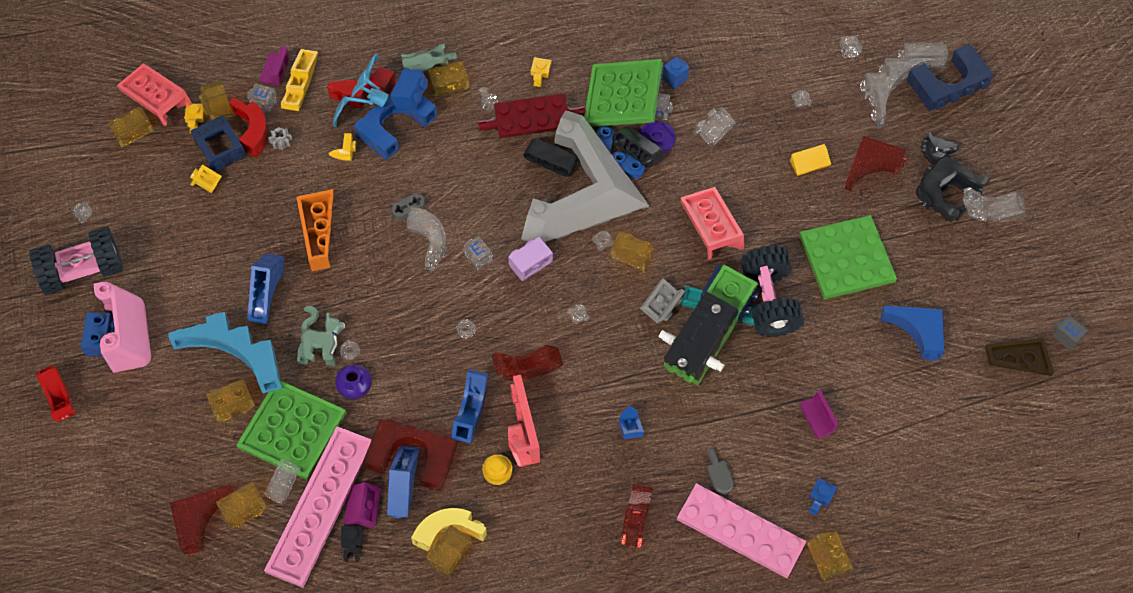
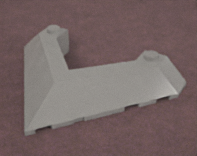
(606, 199)

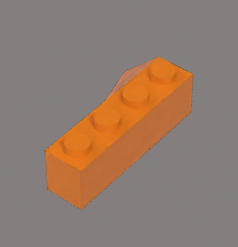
(316, 218)

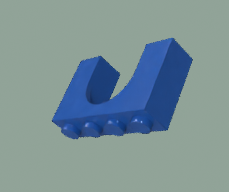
(377, 138)

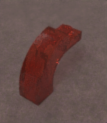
(528, 366)

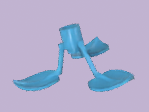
(375, 95)

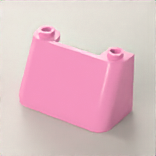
(130, 343)

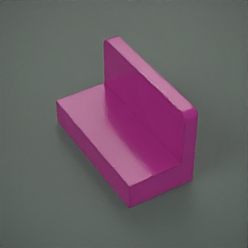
(275, 67)
(819, 415)
(362, 505)

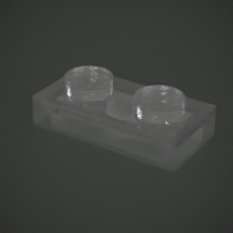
(282, 481)

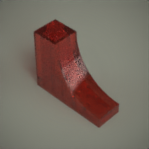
(874, 157)
(192, 516)
(636, 516)

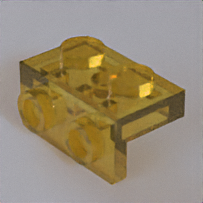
(829, 554)

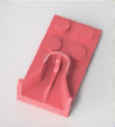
(154, 92)
(713, 220)
(522, 435)

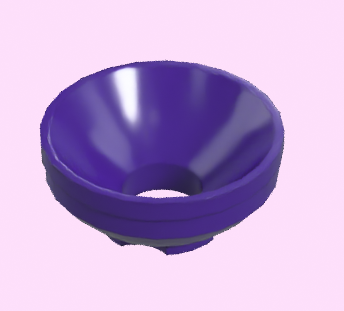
(353, 389)

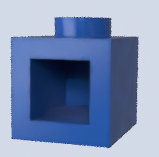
(675, 72)

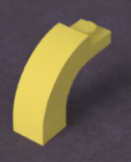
(430, 528)

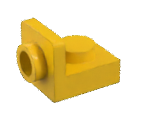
(205, 178)

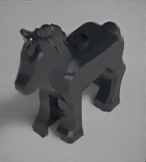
(943, 175)

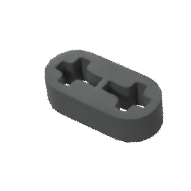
(405, 206)

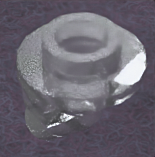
(488, 99)

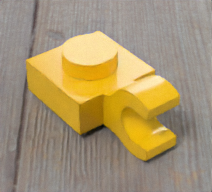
(540, 69)
(193, 114)

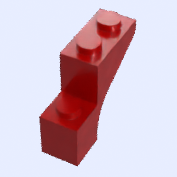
(382, 78)

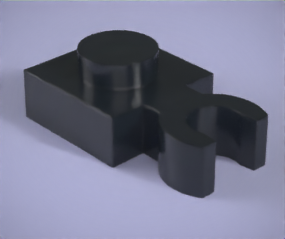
(351, 539)

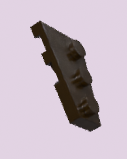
(1021, 355)

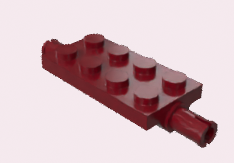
(528, 115)

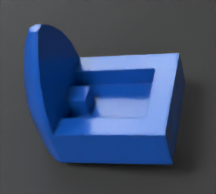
(630, 424)

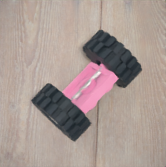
(76, 262)
(774, 316)

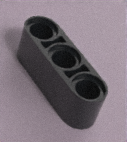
(638, 146)
(550, 157)

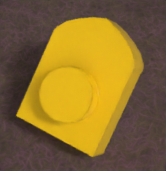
(349, 147)

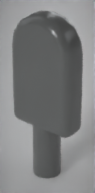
(719, 474)

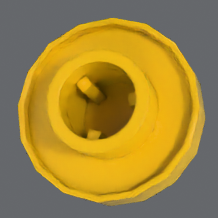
(497, 469)

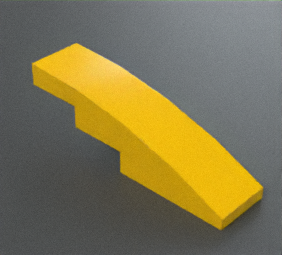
(300, 79)

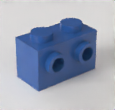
(409, 89)
(94, 329)

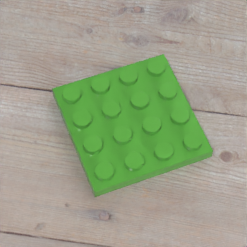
(623, 93)
(847, 257)
(292, 428)

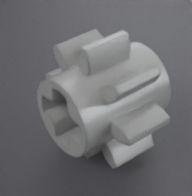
(280, 138)

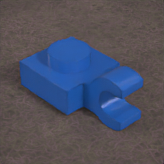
(821, 494)

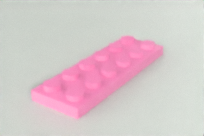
(741, 530)

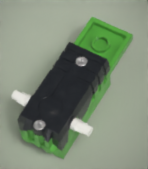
(708, 326)

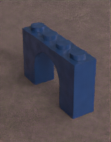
(937, 94)

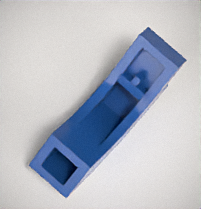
(472, 405)

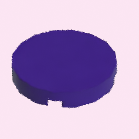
(659, 134)

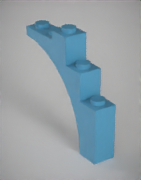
(238, 342)

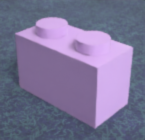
(530, 258)

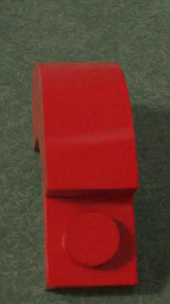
(257, 134)
(56, 393)

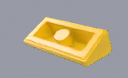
(810, 159)

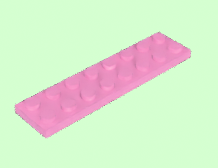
(318, 507)

